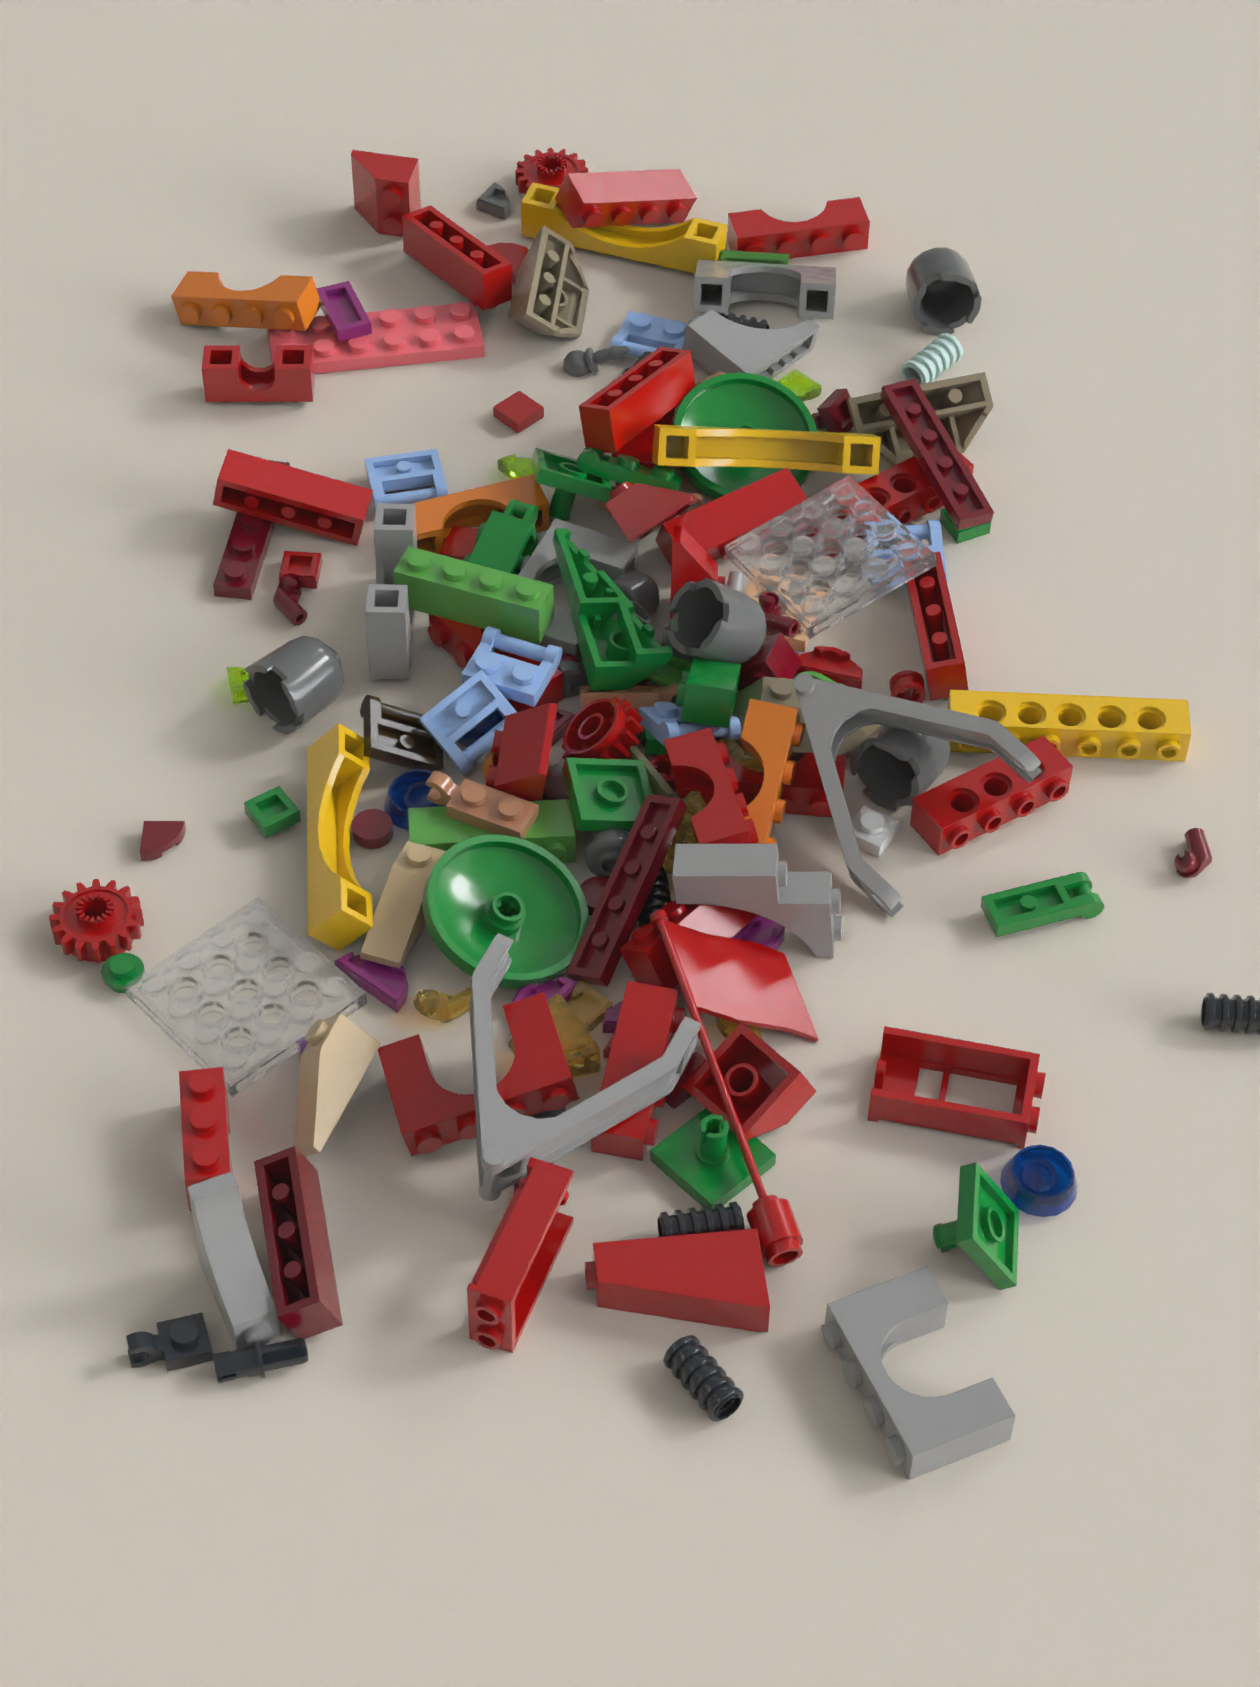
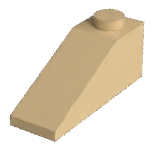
(400, 908)
(328, 1076)

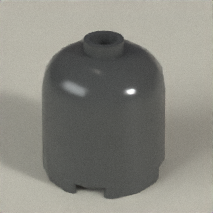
(942, 290)
(716, 622)
(294, 682)
(898, 765)

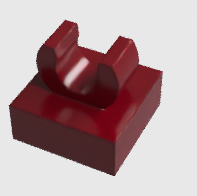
(834, 413)

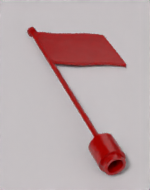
(753, 987)

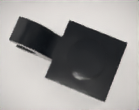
(178, 1342)

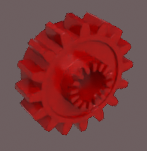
(547, 169)
(602, 730)
(96, 921)

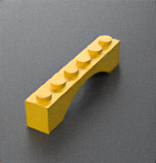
(669, 246)
(766, 449)
(336, 901)

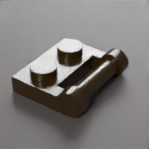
(398, 737)

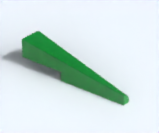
(616, 650)

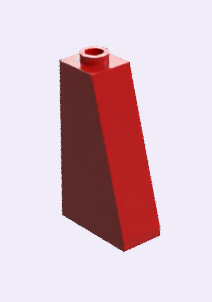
(685, 1278)

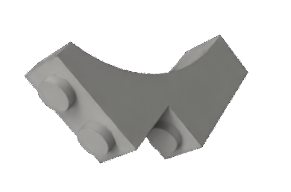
(757, 882)

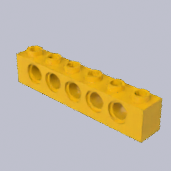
(1084, 723)

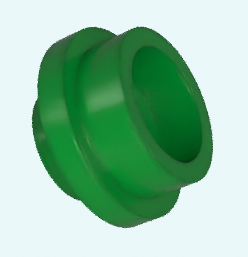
(120, 970)

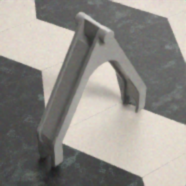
(838, 710)
(509, 1138)

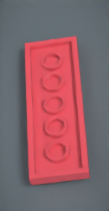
(396, 339)

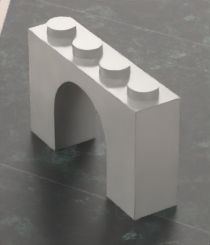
(726, 282)
(606, 554)
(387, 607)
(917, 1429)

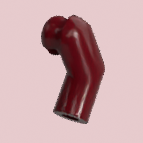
(287, 599)
(775, 620)
(1197, 857)

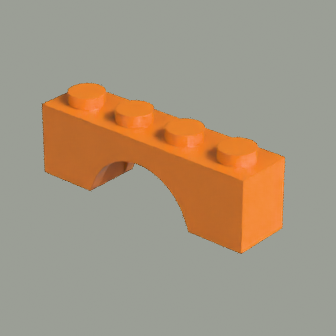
(280, 305)
(473, 507)
(770, 736)

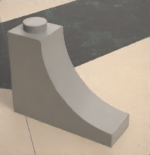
(737, 348)
(232, 1262)

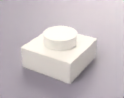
(874, 830)

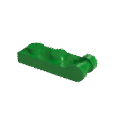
(625, 469)
(1041, 904)

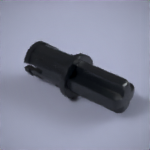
(259, 1359)

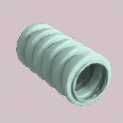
(933, 359)

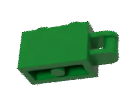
(505, 538)
(708, 692)

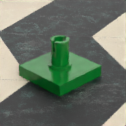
(568, 480)
(605, 792)
(708, 1160)
(984, 1227)

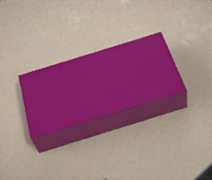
(344, 311)

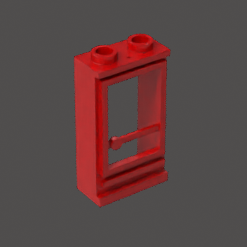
(908, 1051)
(519, 1257)

